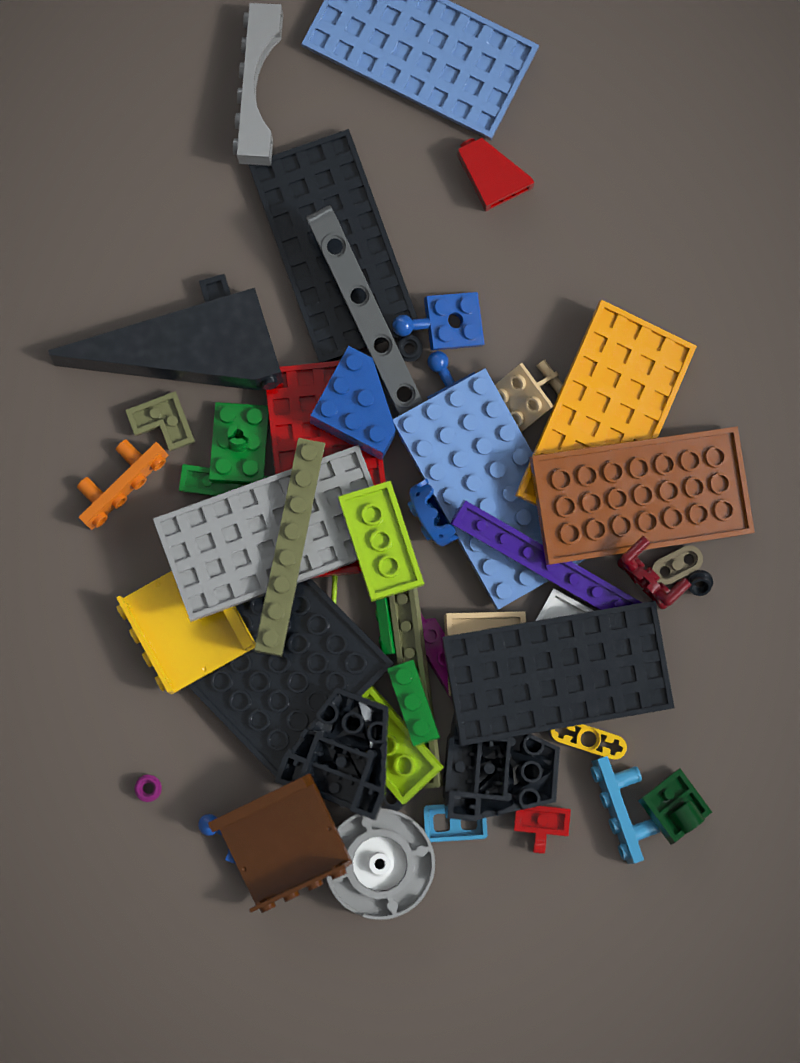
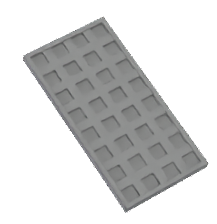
(228, 542)

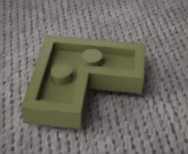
(163, 413)

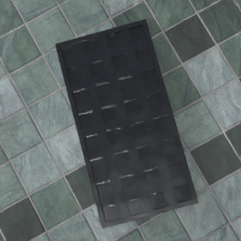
(303, 183)
(557, 672)

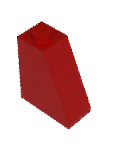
(492, 173)

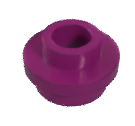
(139, 791)

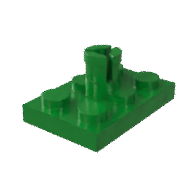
(238, 443)

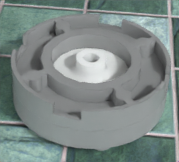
(407, 867)

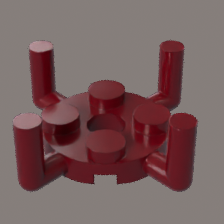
(648, 578)

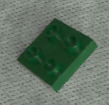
(675, 806)

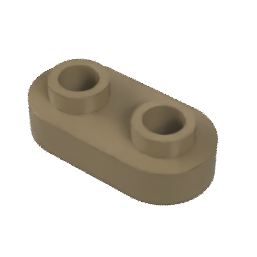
(676, 564)

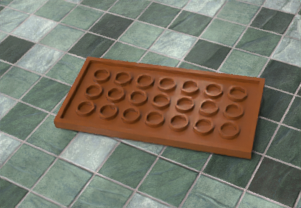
(653, 488)

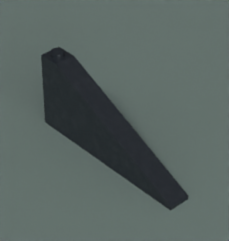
(203, 344)

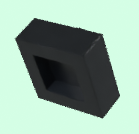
(214, 287)

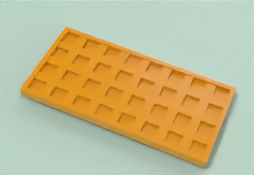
(614, 387)

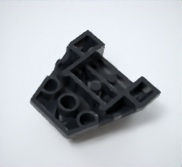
(343, 753)
(498, 775)

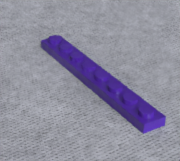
(531, 555)

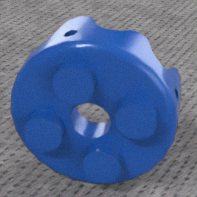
(426, 509)

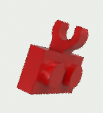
(542, 822)

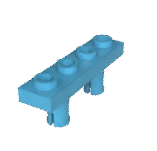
(612, 799)

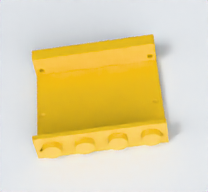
(174, 645)

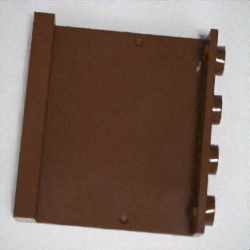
(284, 843)

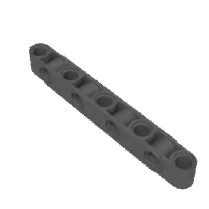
(367, 313)

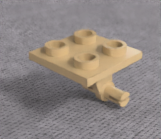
(524, 395)

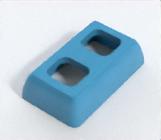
(455, 832)

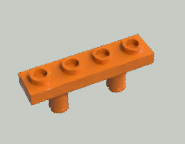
(116, 495)

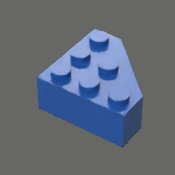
(356, 406)

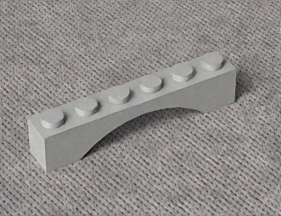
(263, 34)

